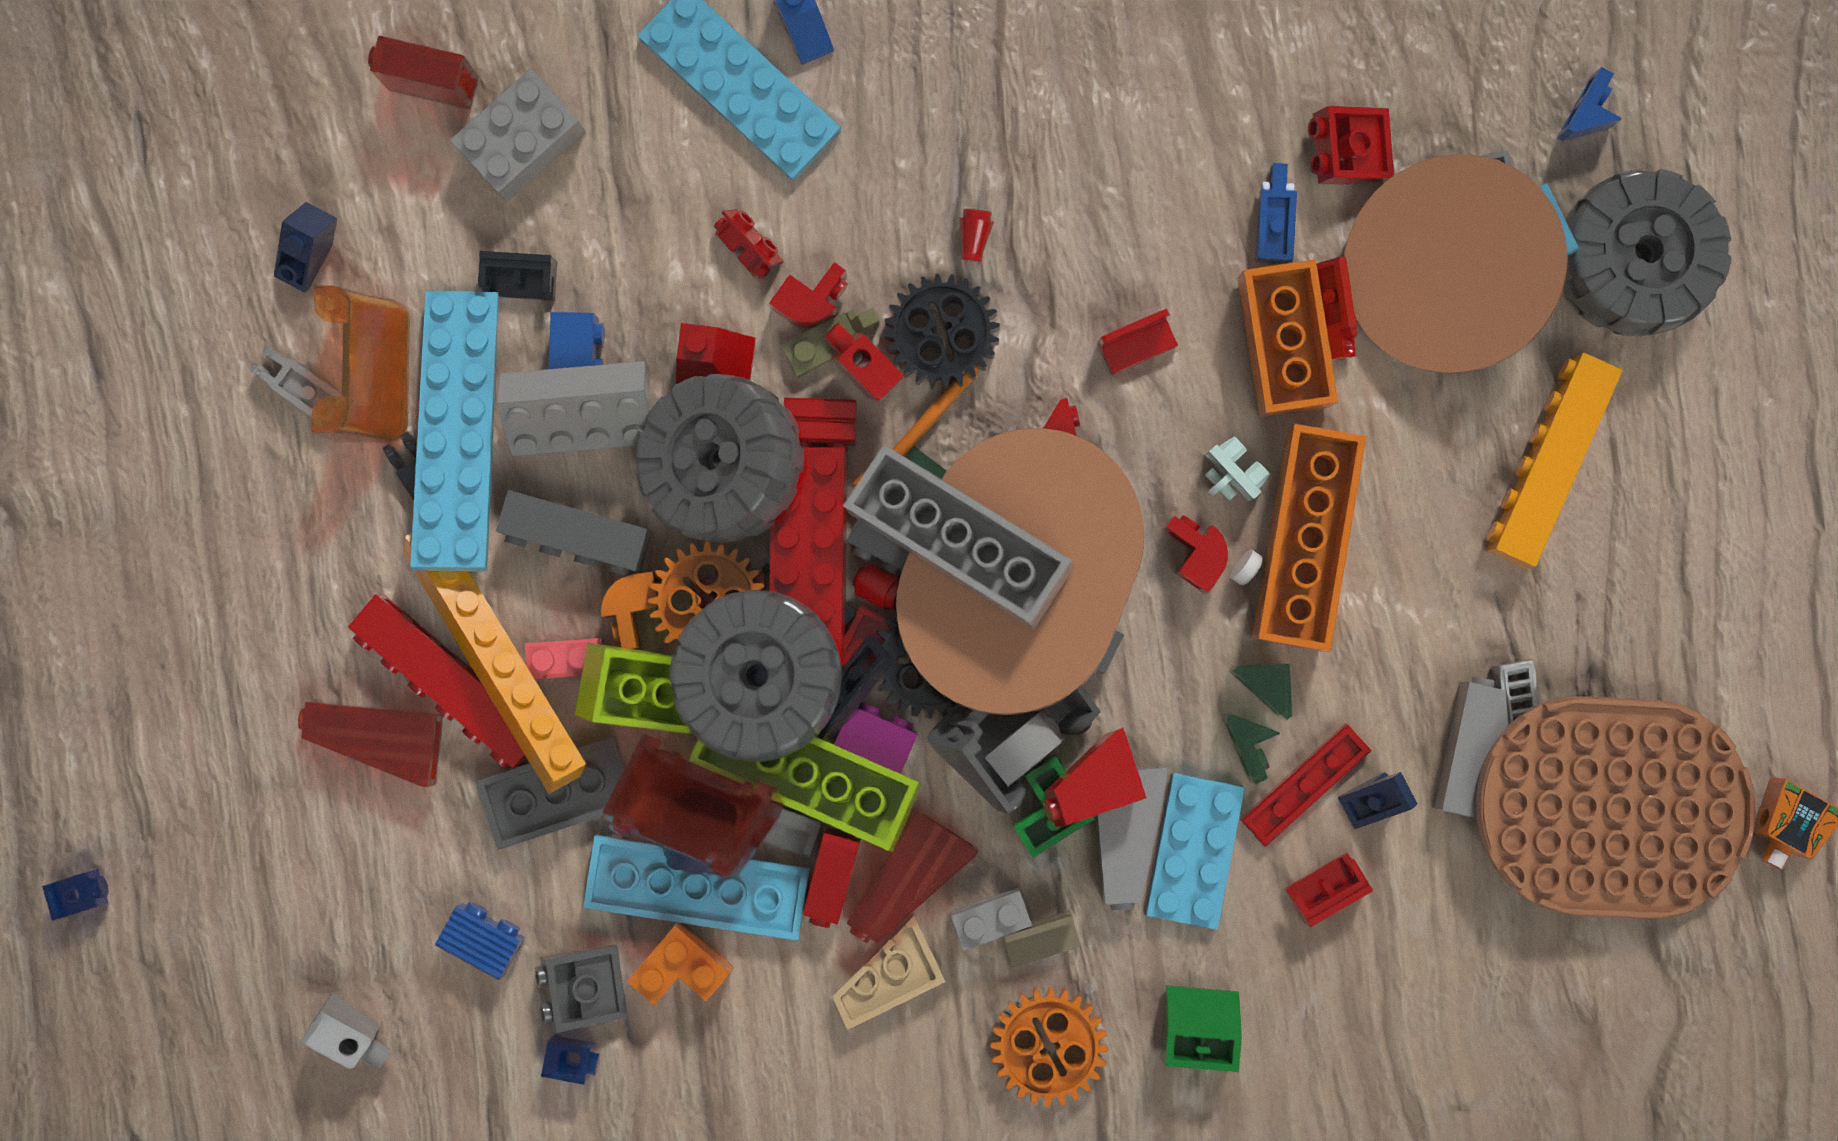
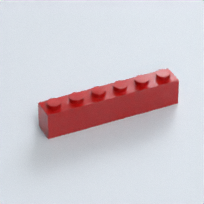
(435, 673)

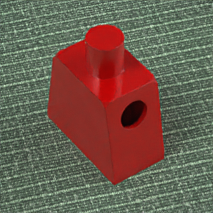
(874, 373)

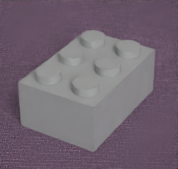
(518, 135)

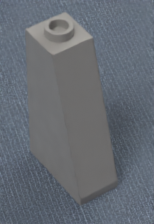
(1474, 728)
(1127, 842)

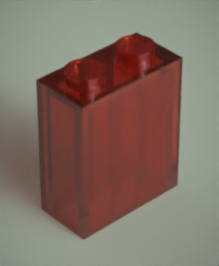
(423, 72)

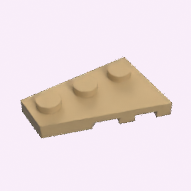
(892, 977)

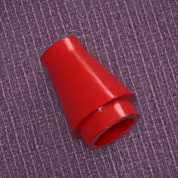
(974, 233)

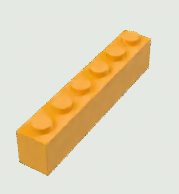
(1553, 460)

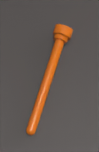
(928, 418)

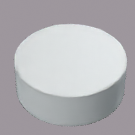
(1246, 567)

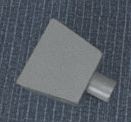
(333, 1033)

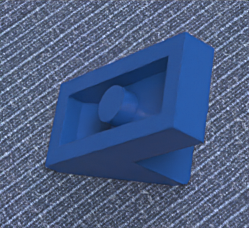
(1587, 113)

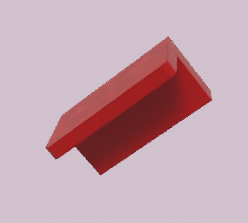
(1137, 342)

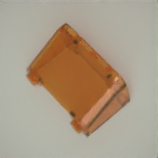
(373, 368)

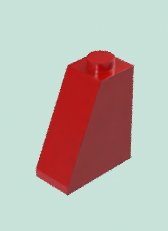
(1096, 782)
(831, 877)

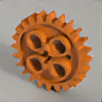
(729, 576)
(1077, 1031)

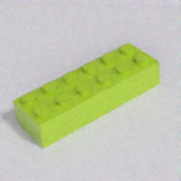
(829, 787)

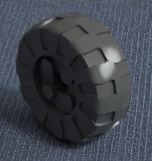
(1680, 247)
(719, 458)
(715, 683)

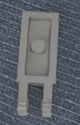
(294, 382)

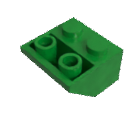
(1201, 1029)

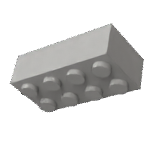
(574, 407)

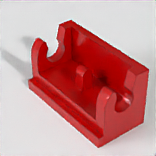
(1328, 889)

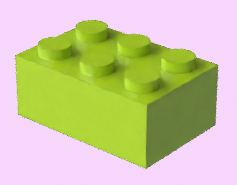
(628, 689)

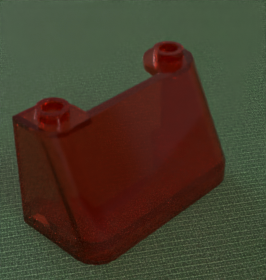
(692, 809)

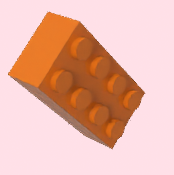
(1287, 338)

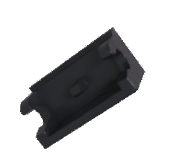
(518, 275)

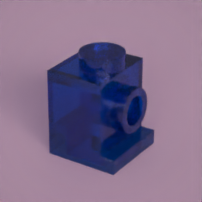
(63, 899)
(557, 1061)

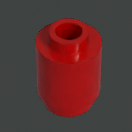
(877, 586)

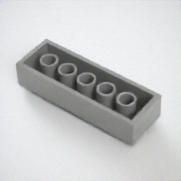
(959, 537)

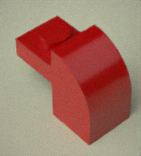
(806, 306)
(1207, 554)

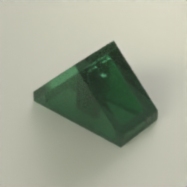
(1269, 684)

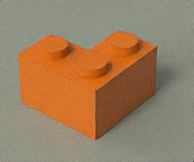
(684, 957)

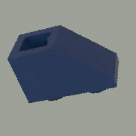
(304, 245)

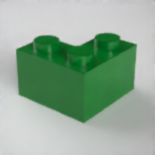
(1035, 828)

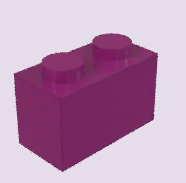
(877, 738)

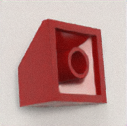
(713, 351)

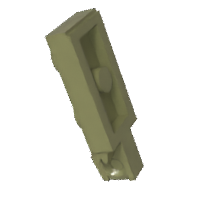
(810, 348)

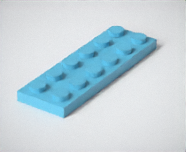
(740, 84)
(636, 881)

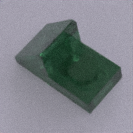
(1244, 737)

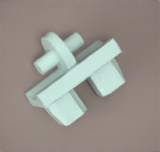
(1246, 482)

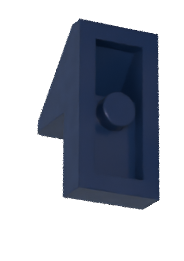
(1377, 799)

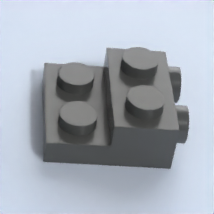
(581, 988)

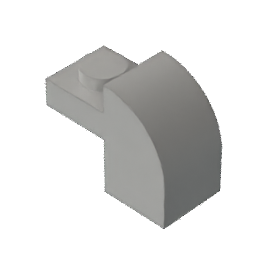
(1025, 747)

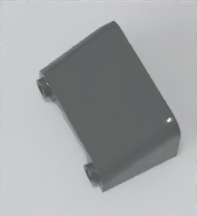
(969, 736)

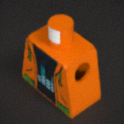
(1793, 822)

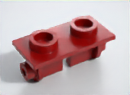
(739, 231)

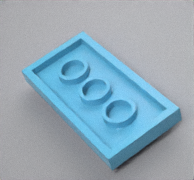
(1194, 851)

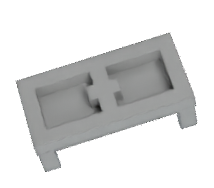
(795, 832)

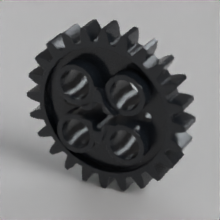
(912, 341)
(922, 694)

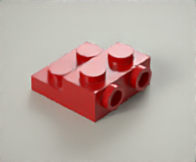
(1351, 145)

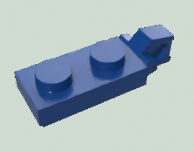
(1276, 218)

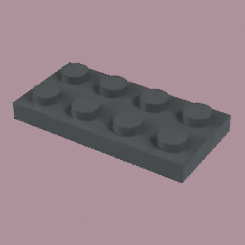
(523, 809)

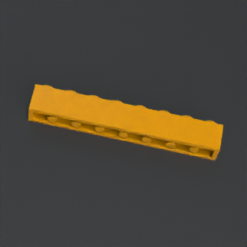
(503, 674)

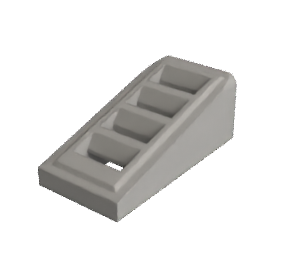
(1528, 681)

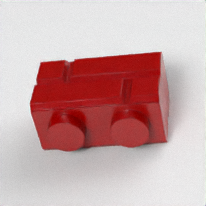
(824, 421)

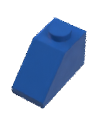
(805, 28)

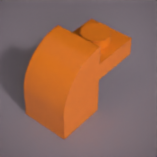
(624, 600)

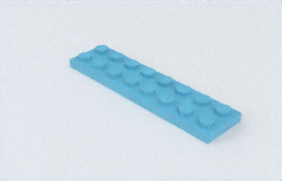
(455, 432)

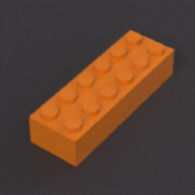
(1309, 538)

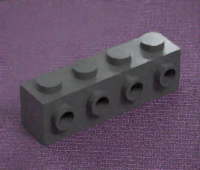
(573, 531)

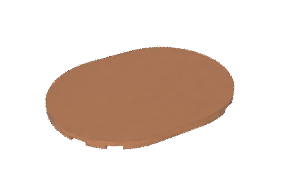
(1076, 505)
(1615, 807)

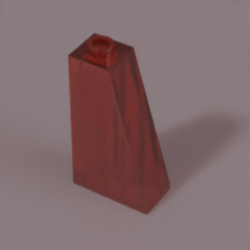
(384, 738)
(916, 869)

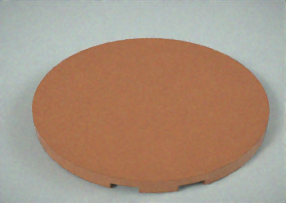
(1456, 263)

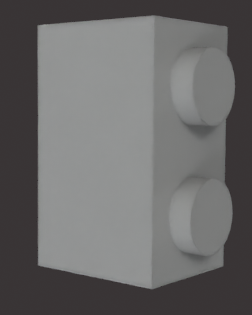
(990, 918)

